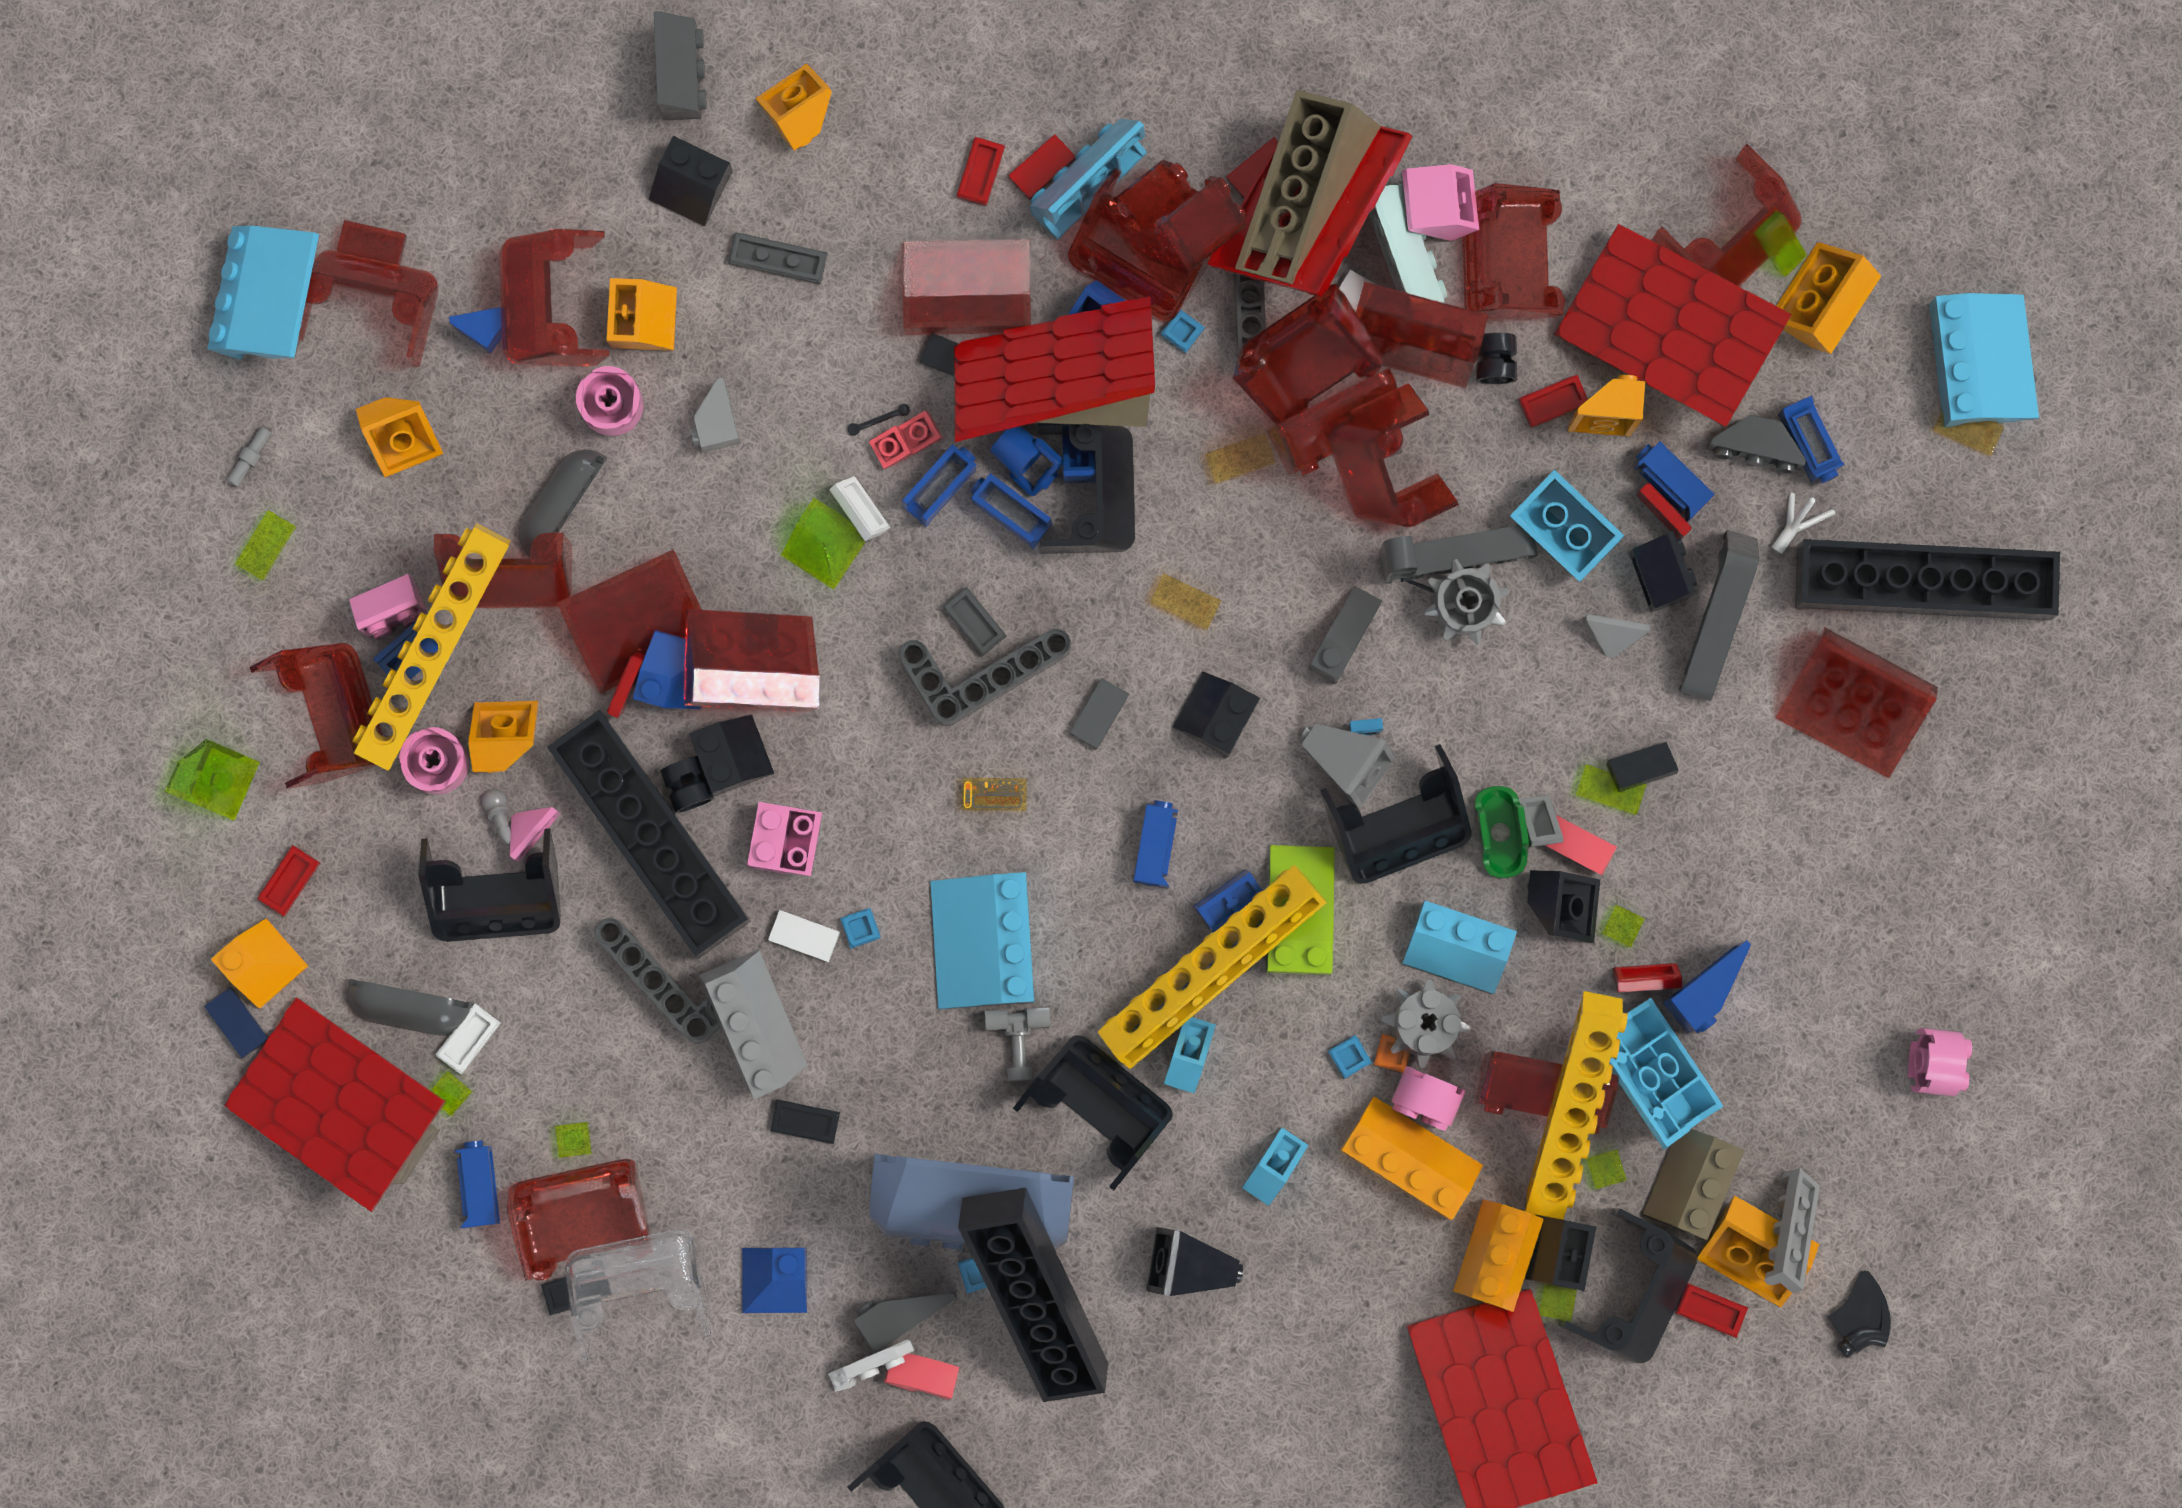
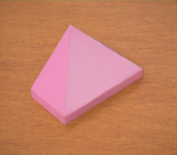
(528, 828)

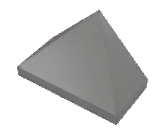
(1614, 634)
(1541, 821)

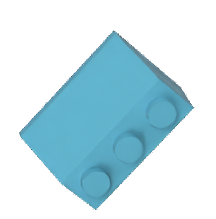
(1567, 525)
(1459, 947)

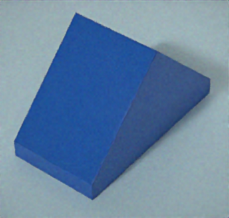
(480, 327)
(1077, 464)

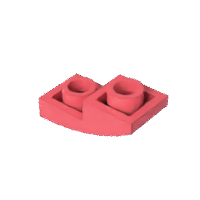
(905, 440)
(1583, 847)
(924, 1375)

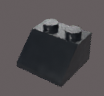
(689, 181)
(1216, 713)
(731, 754)

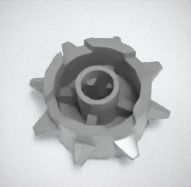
(1474, 585)
(1407, 1021)

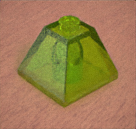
(823, 543)
(213, 778)

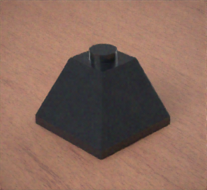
(1565, 903)

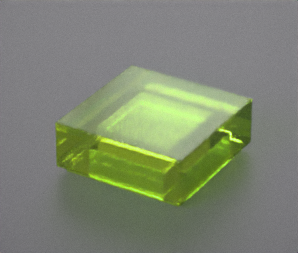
(1623, 926)
(452, 1091)
(573, 1139)
(1606, 1169)
(1557, 1302)

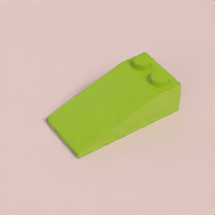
(1309, 946)

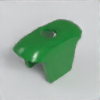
(1503, 806)

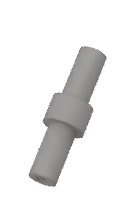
(249, 456)

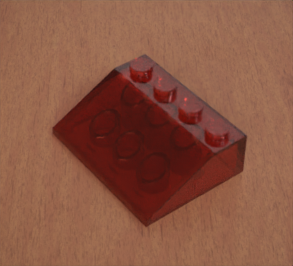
(966, 286)
(1422, 333)
(625, 611)
(750, 661)
(1857, 702)

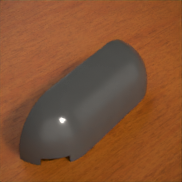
(560, 495)
(406, 1008)

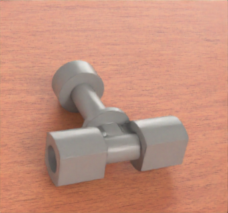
(1018, 1026)

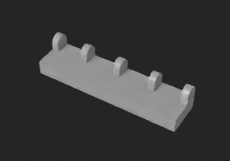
(1794, 1231)

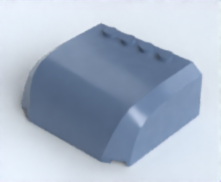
(925, 1197)

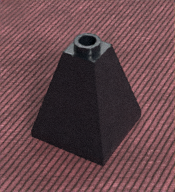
(1189, 1265)

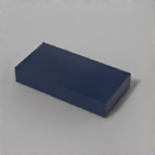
(236, 1022)

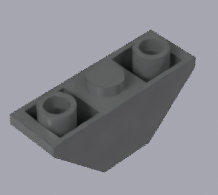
(1759, 442)

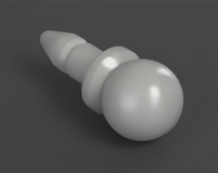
(495, 803)

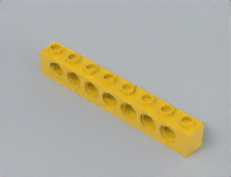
(383, 749)
(1228, 965)
(1574, 1105)

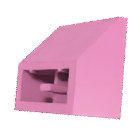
(1440, 201)
(387, 607)
(784, 839)

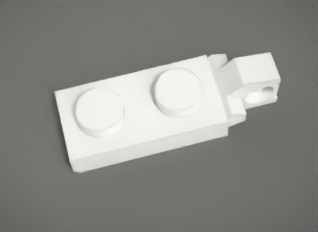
(867, 1367)

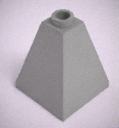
(1349, 759)

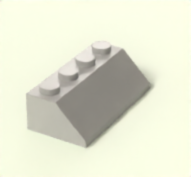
(754, 1023)

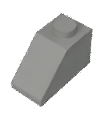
(715, 420)

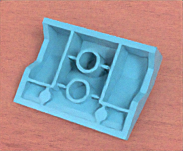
(1075, 186)
(262, 292)
(1983, 358)
(982, 941)
(1661, 1076)

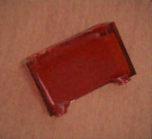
(1509, 253)
(1305, 355)
(517, 582)
(574, 1212)

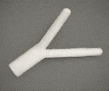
(1795, 525)

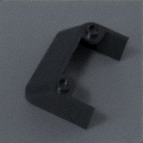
(1114, 523)
(1405, 831)
(492, 903)
(1105, 1098)
(1641, 1337)
(929, 1472)

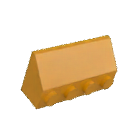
(1412, 1158)

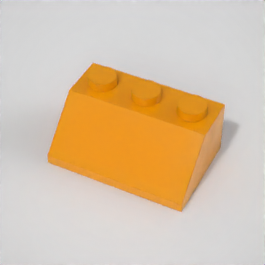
(1827, 295)
(1612, 410)
(1741, 1249)
(1498, 1254)

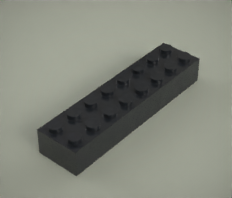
(1927, 579)
(649, 834)
(1033, 1294)

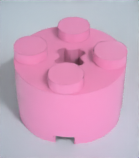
(598, 387)
(429, 743)
(1939, 1062)
(1427, 1096)

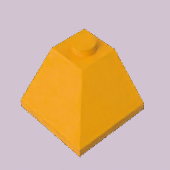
(797, 106)
(398, 434)
(501, 733)
(259, 963)

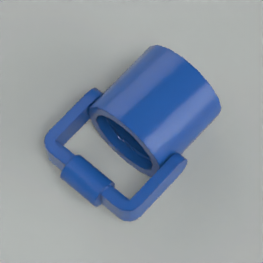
(1019, 451)

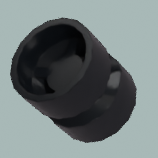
(1496, 359)
(689, 795)

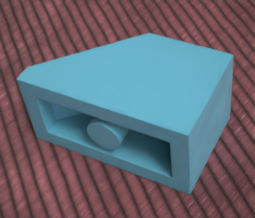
(1190, 1054)
(1275, 1166)

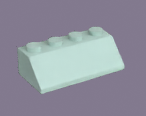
(1404, 250)

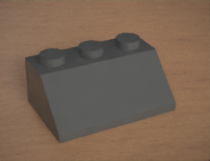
(678, 67)

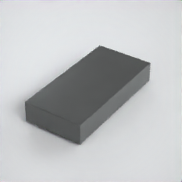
(974, 621)
(1099, 713)

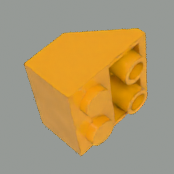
(641, 315)

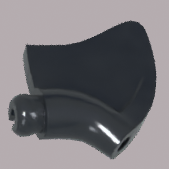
(1863, 1317)

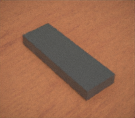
(778, 258)

